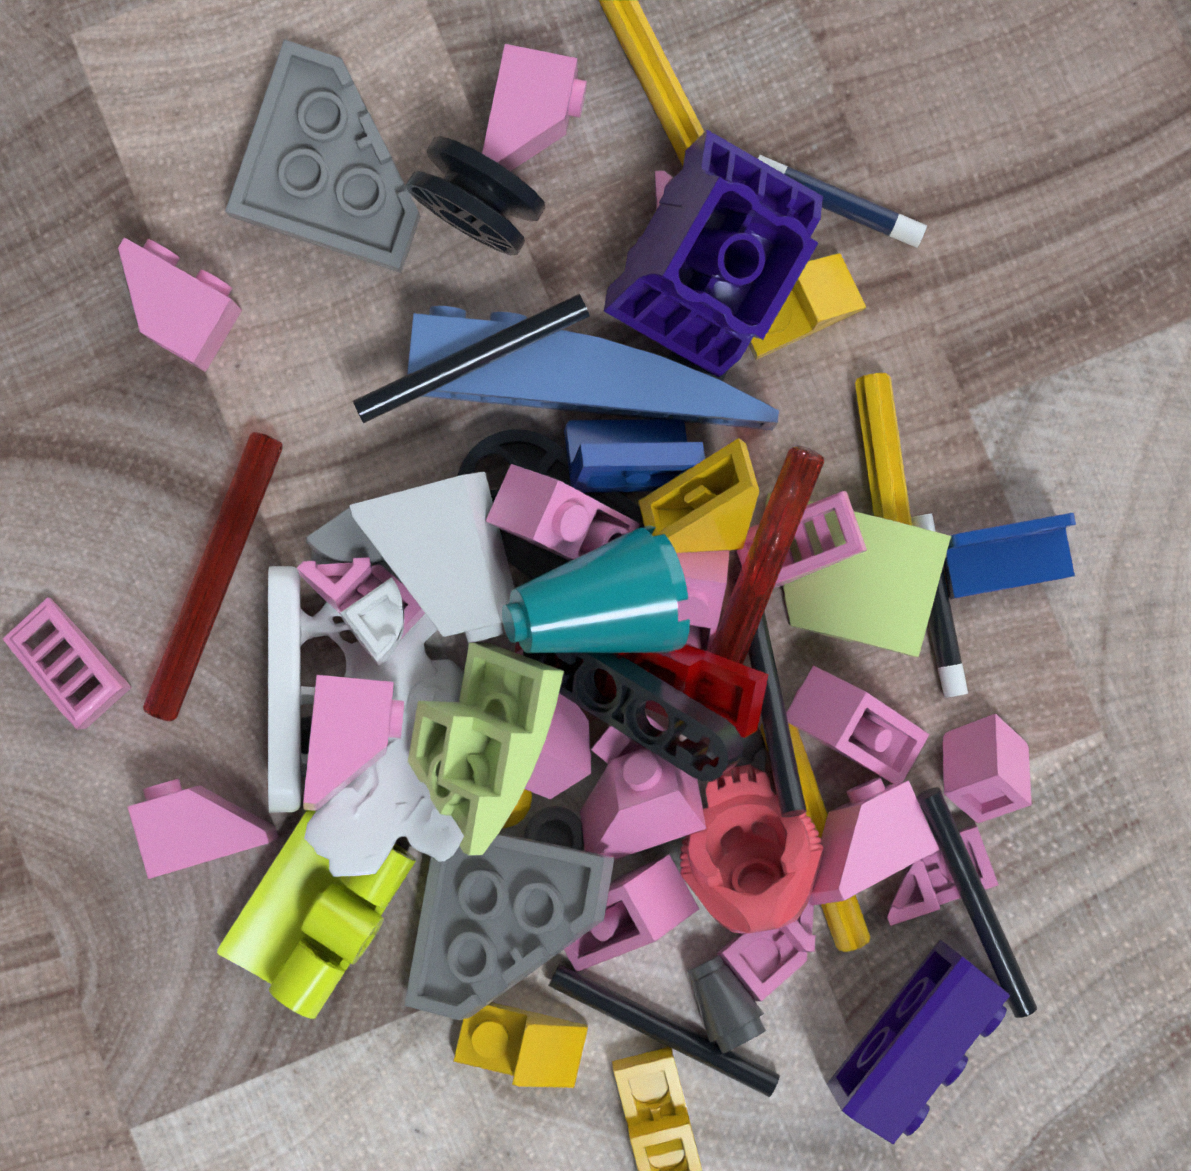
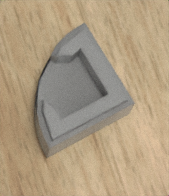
(343, 540)

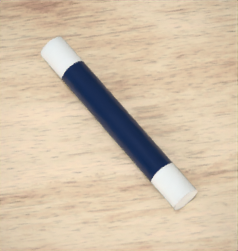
(857, 208)

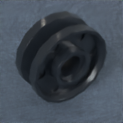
(476, 195)

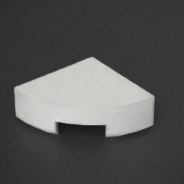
(377, 620)

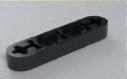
(628, 713)

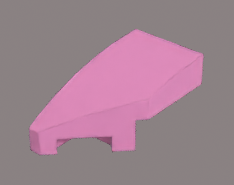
(348, 582)
(930, 884)
(771, 956)

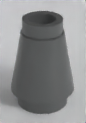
(725, 1005)

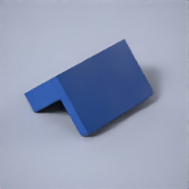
(628, 454)
(1009, 556)

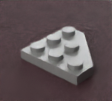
(322, 165)
(500, 919)

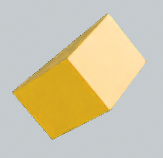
(706, 504)

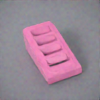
(831, 555)
(100, 699)

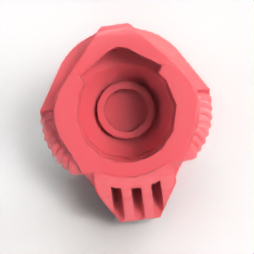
(750, 861)

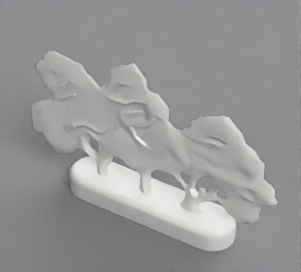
(387, 799)

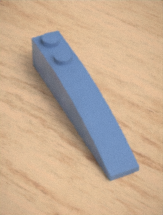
(580, 375)

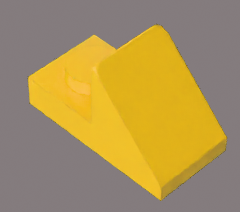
(818, 300)
(523, 1044)

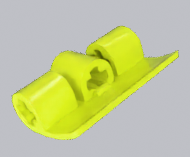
(308, 924)

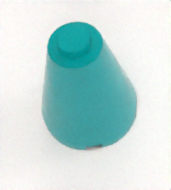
(604, 601)

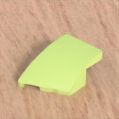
(875, 595)
(487, 744)

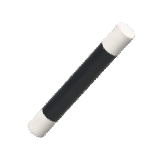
(943, 631)

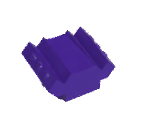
(717, 255)

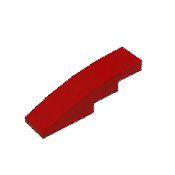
(711, 680)

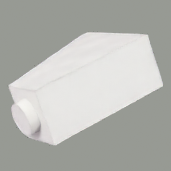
(444, 552)

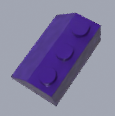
(918, 1044)

